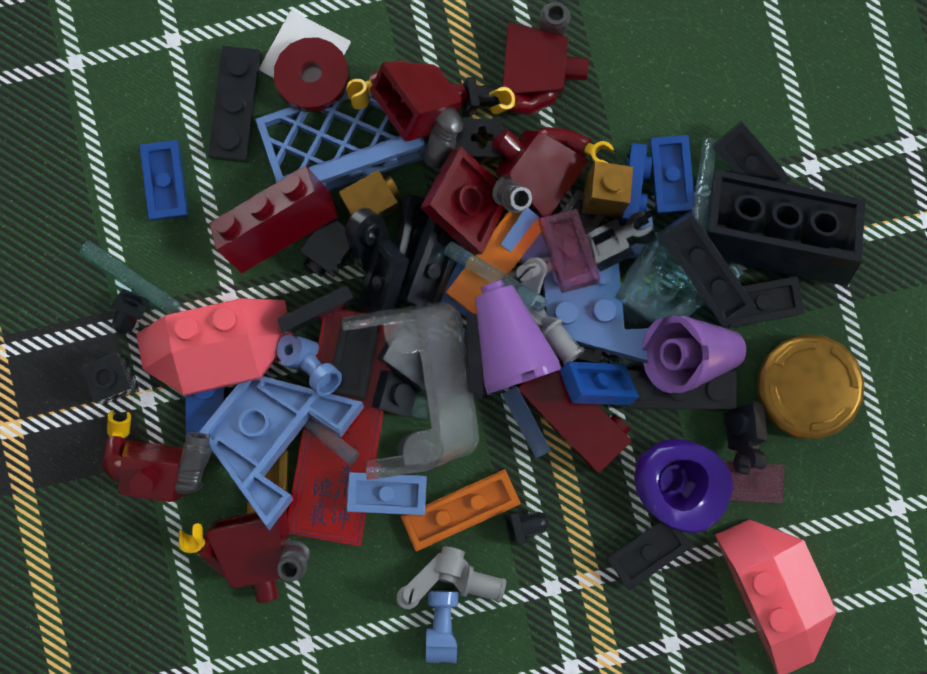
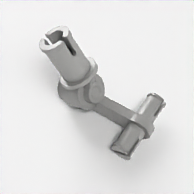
(558, 338)
(451, 569)

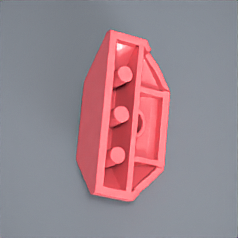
(213, 344)
(779, 591)

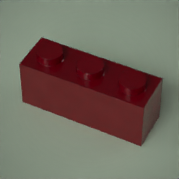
(273, 219)
(581, 426)

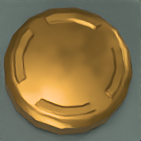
(810, 386)

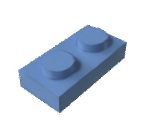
(386, 495)

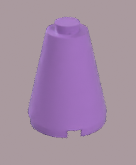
(510, 339)
(689, 352)

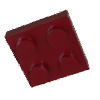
(464, 201)

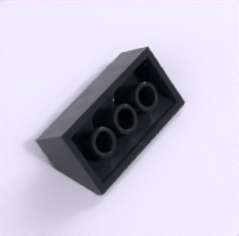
(786, 227)

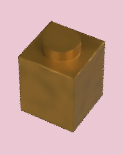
(607, 189)
(372, 193)

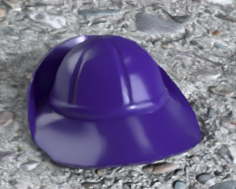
(683, 484)

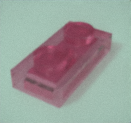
(569, 251)
(759, 485)

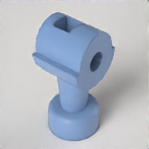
(301, 355)
(440, 641)

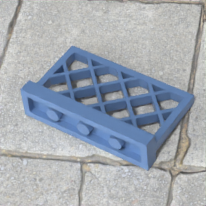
(347, 168)

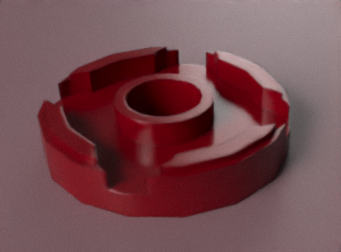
(305, 55)

